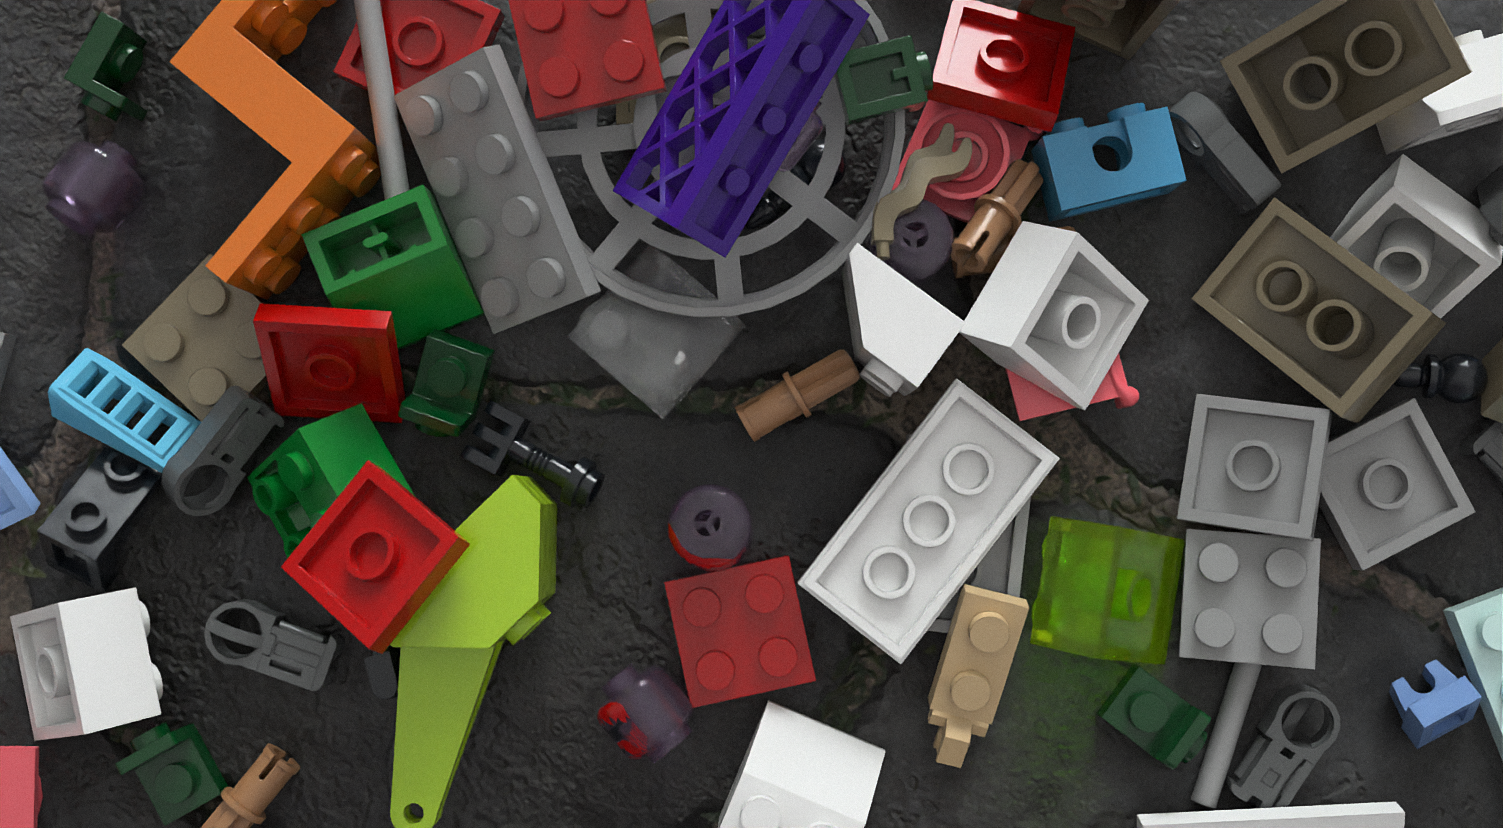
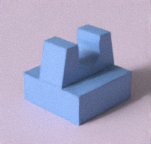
(1436, 712)

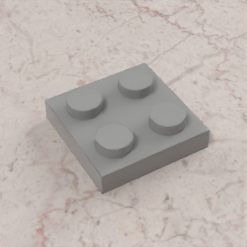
(1255, 466)
(1388, 485)
(1250, 598)

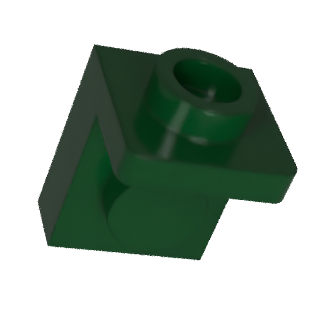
(106, 62)
(883, 80)
(447, 385)
(1155, 718)
(174, 770)

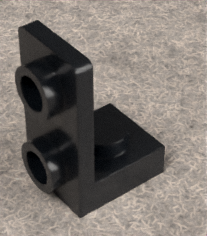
(94, 515)

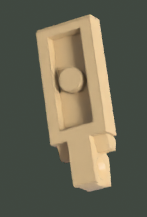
(973, 668)

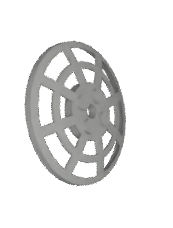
(805, 200)

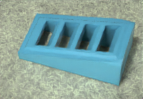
(92, 383)

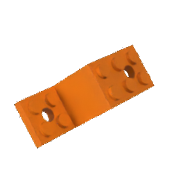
(331, 160)

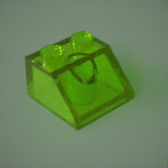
(1106, 591)

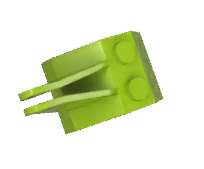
(457, 637)

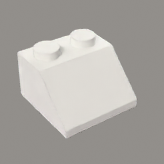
(1457, 107)
(1420, 236)
(1054, 312)
(893, 324)
(87, 664)
(802, 776)

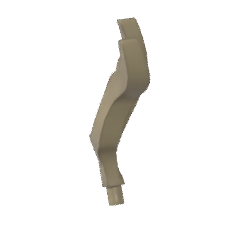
(923, 168)

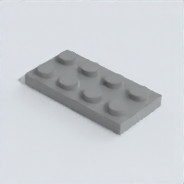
(496, 189)

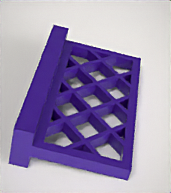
(751, 132)

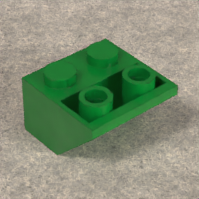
(396, 261)
(314, 469)

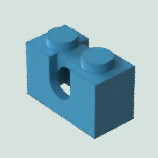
(1144, 154)

